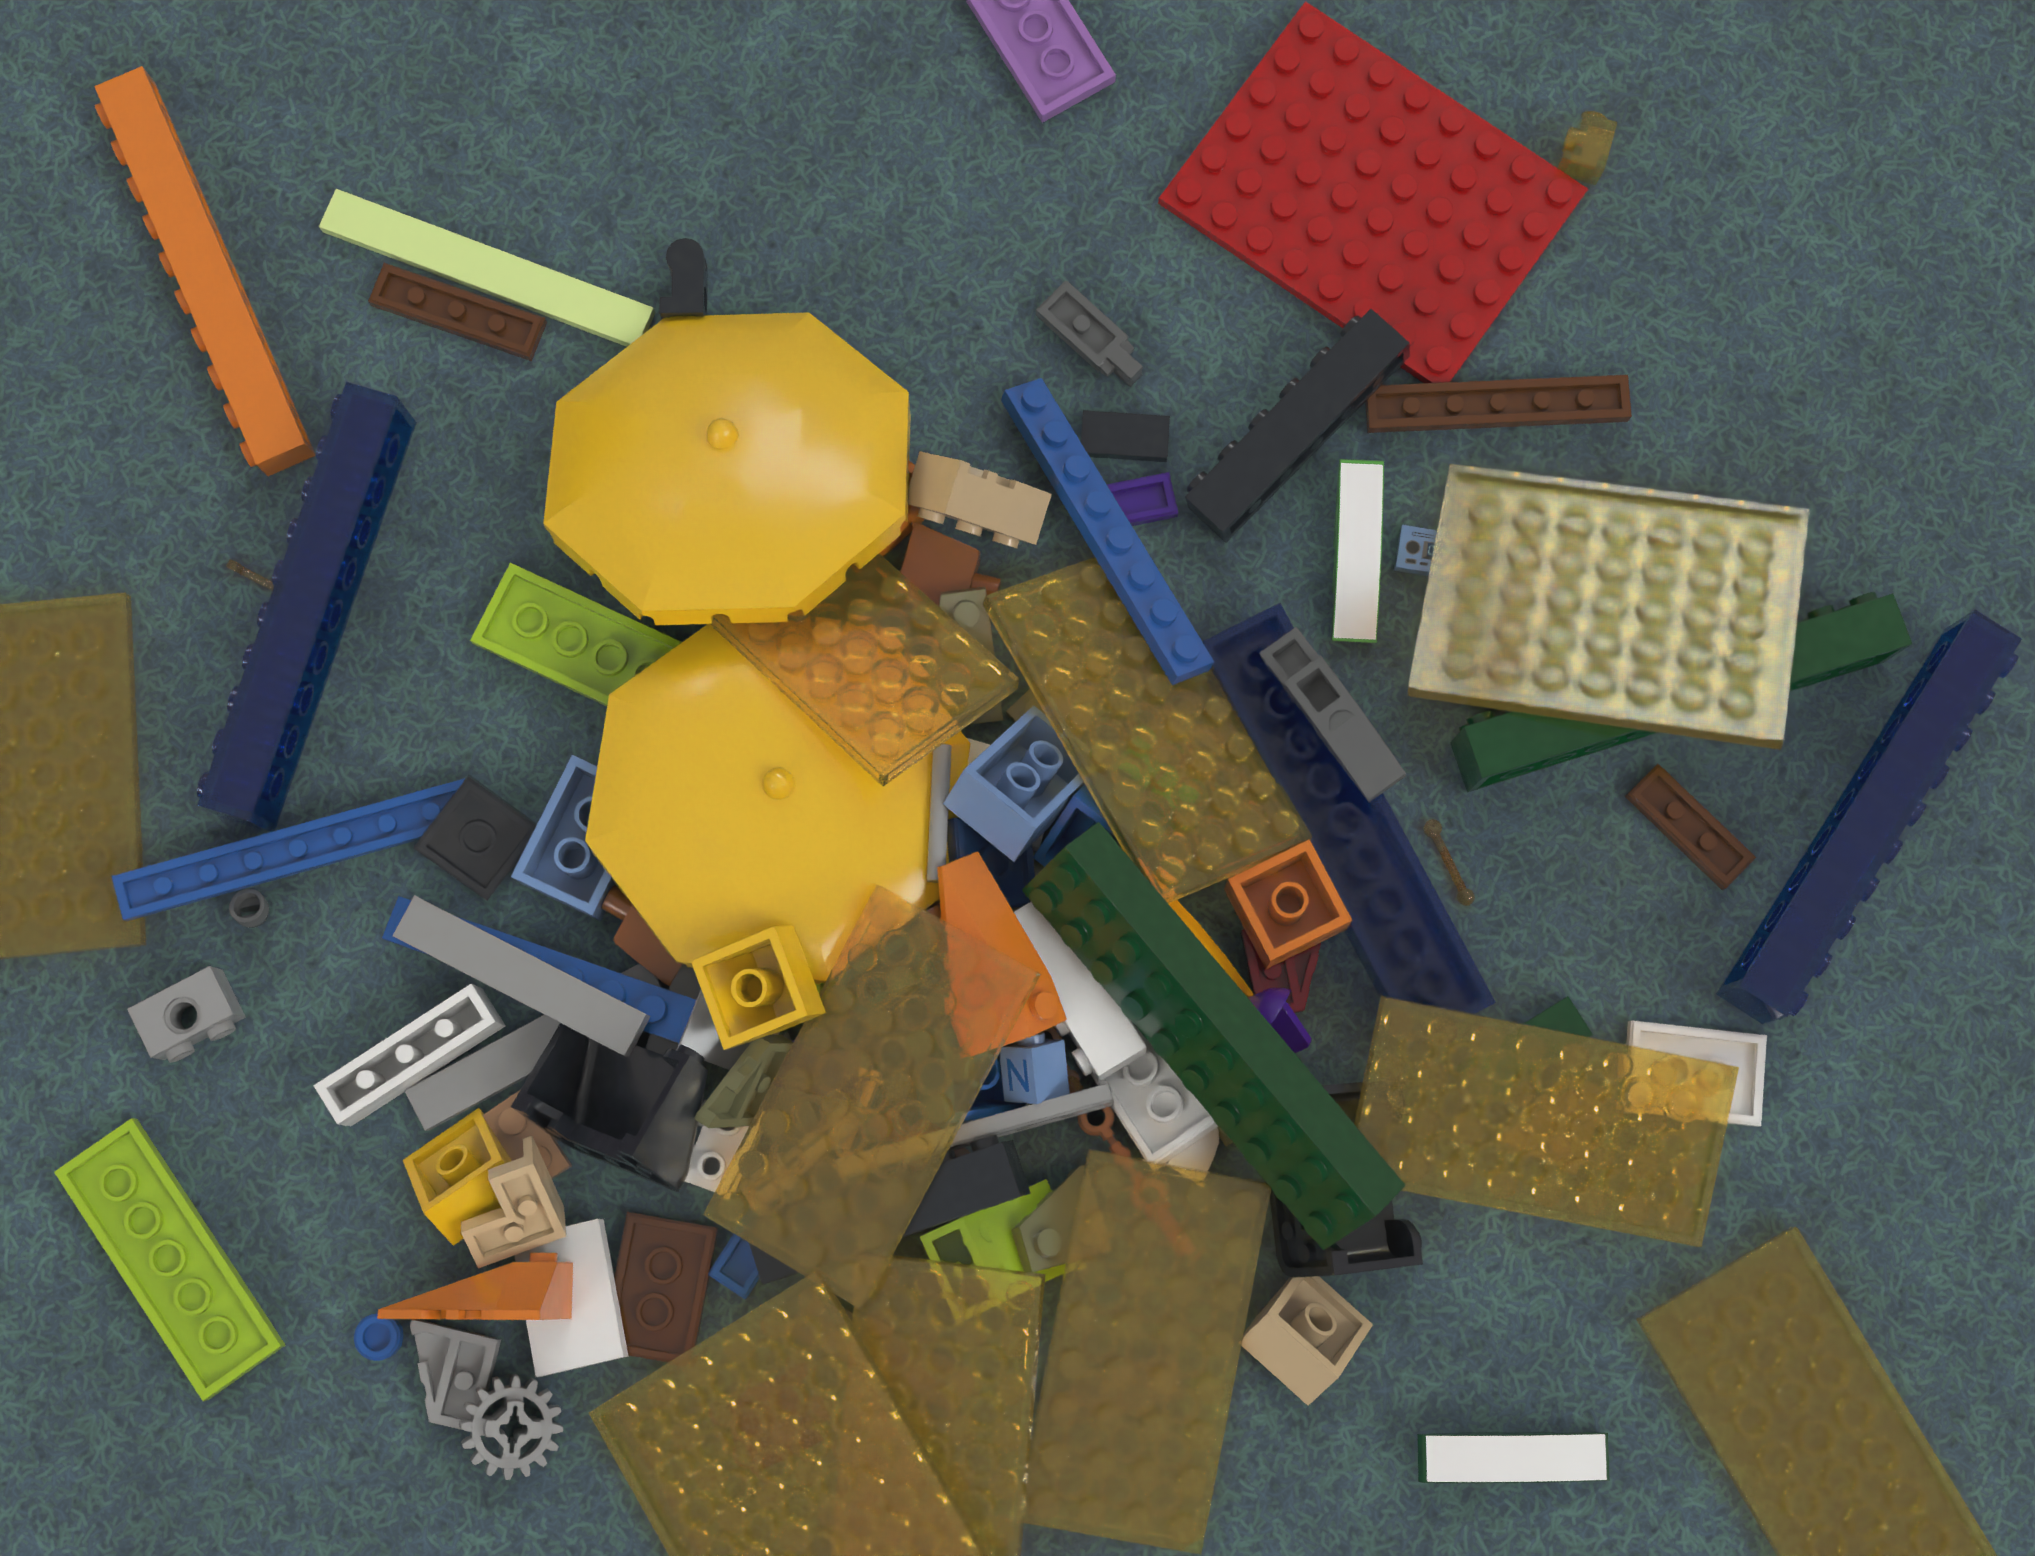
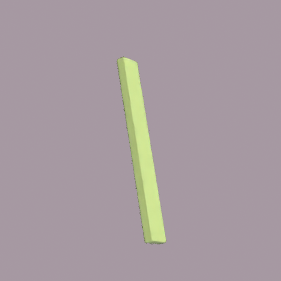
(486, 269)

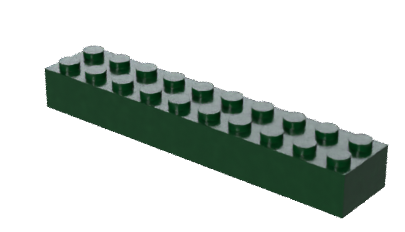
(1824, 648)
(1213, 1037)

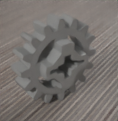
(532, 1426)

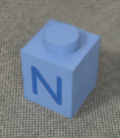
(1034, 1070)

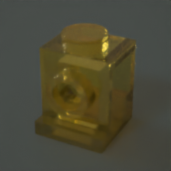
(1587, 147)

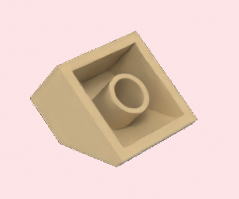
(1306, 1336)

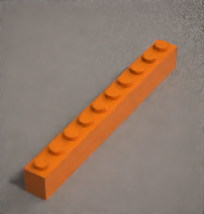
(204, 272)

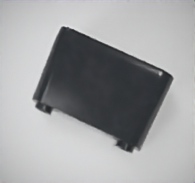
(618, 1107)
(1371, 1247)

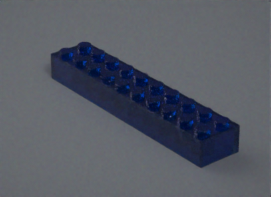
(307, 608)
(1869, 819)
(1394, 909)

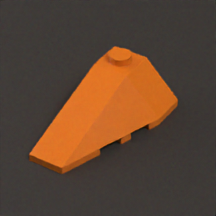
(978, 907)
(509, 1292)

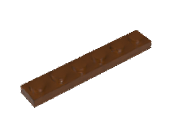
(1499, 403)

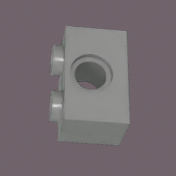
(160, 1015)

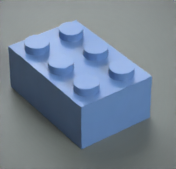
(1016, 785)
(557, 856)

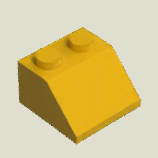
(758, 986)
(453, 1174)

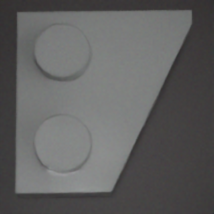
(452, 1368)

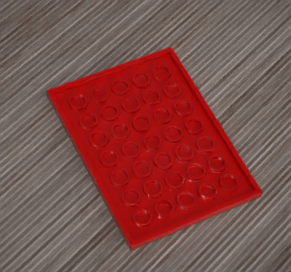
(1372, 193)

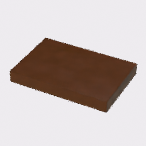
(663, 1284)

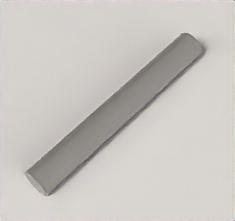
(938, 812)

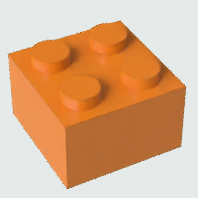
(1287, 904)

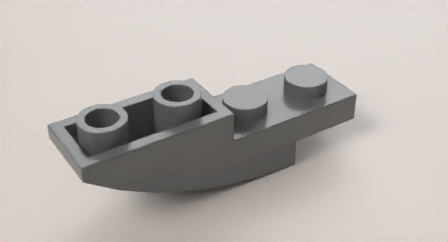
(1333, 714)

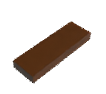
(1690, 827)

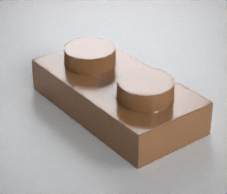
(512, 1128)

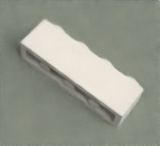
(1094, 1020)
(409, 1055)

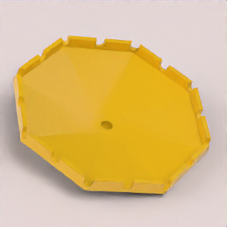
(729, 468)
(744, 814)

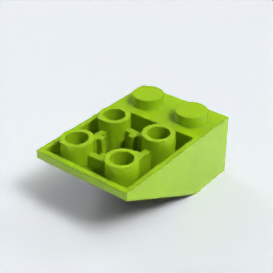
(987, 1235)

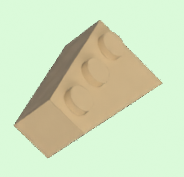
(977, 500)

